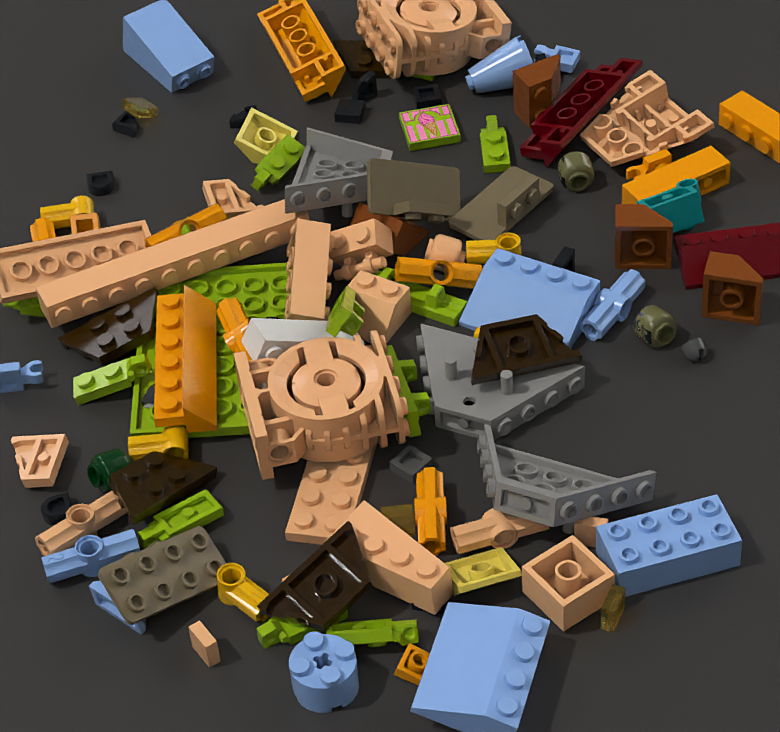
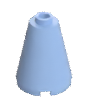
(497, 69)

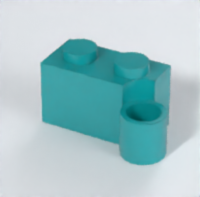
(679, 204)

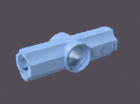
(612, 305)
(89, 555)

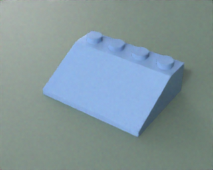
(522, 287)
(480, 667)

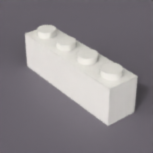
(274, 336)

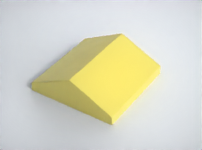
(260, 135)
(482, 570)

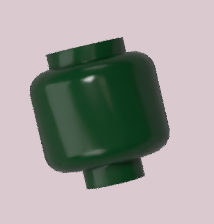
(104, 465)

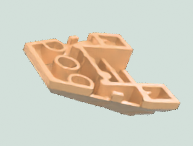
(643, 123)

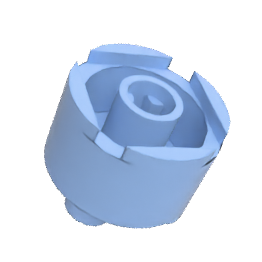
(324, 672)

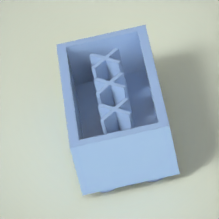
(669, 545)

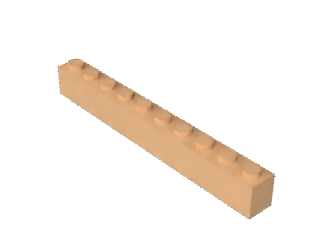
(167, 263)

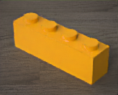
(752, 123)
(706, 166)

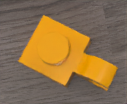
(650, 163)

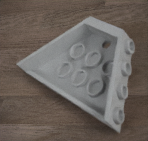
(331, 173)
(498, 403)
(553, 490)

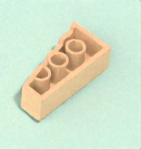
(308, 271)
(399, 562)

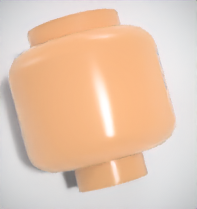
(445, 248)

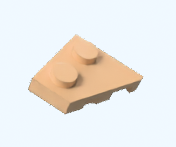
(228, 196)
(39, 458)

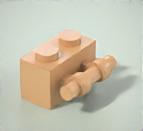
(361, 248)

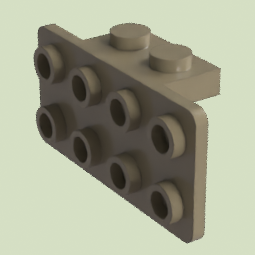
(412, 190)
(501, 204)
(162, 575)

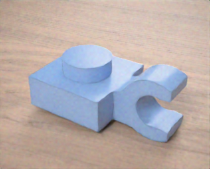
(569, 56)
(14, 377)

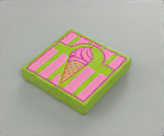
(429, 127)

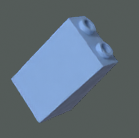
(166, 46)

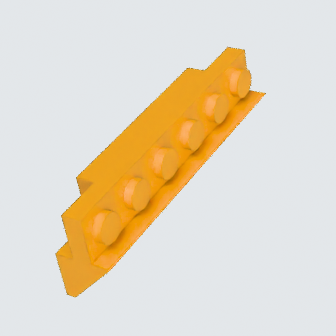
(303, 47)
(186, 362)

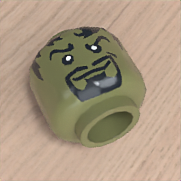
(575, 171)
(655, 326)

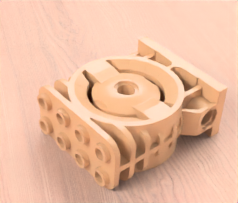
(431, 34)
(325, 382)

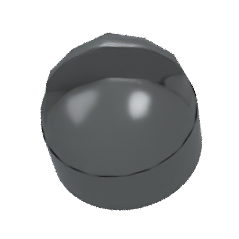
(695, 349)

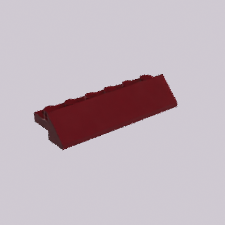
(576, 108)
(754, 244)

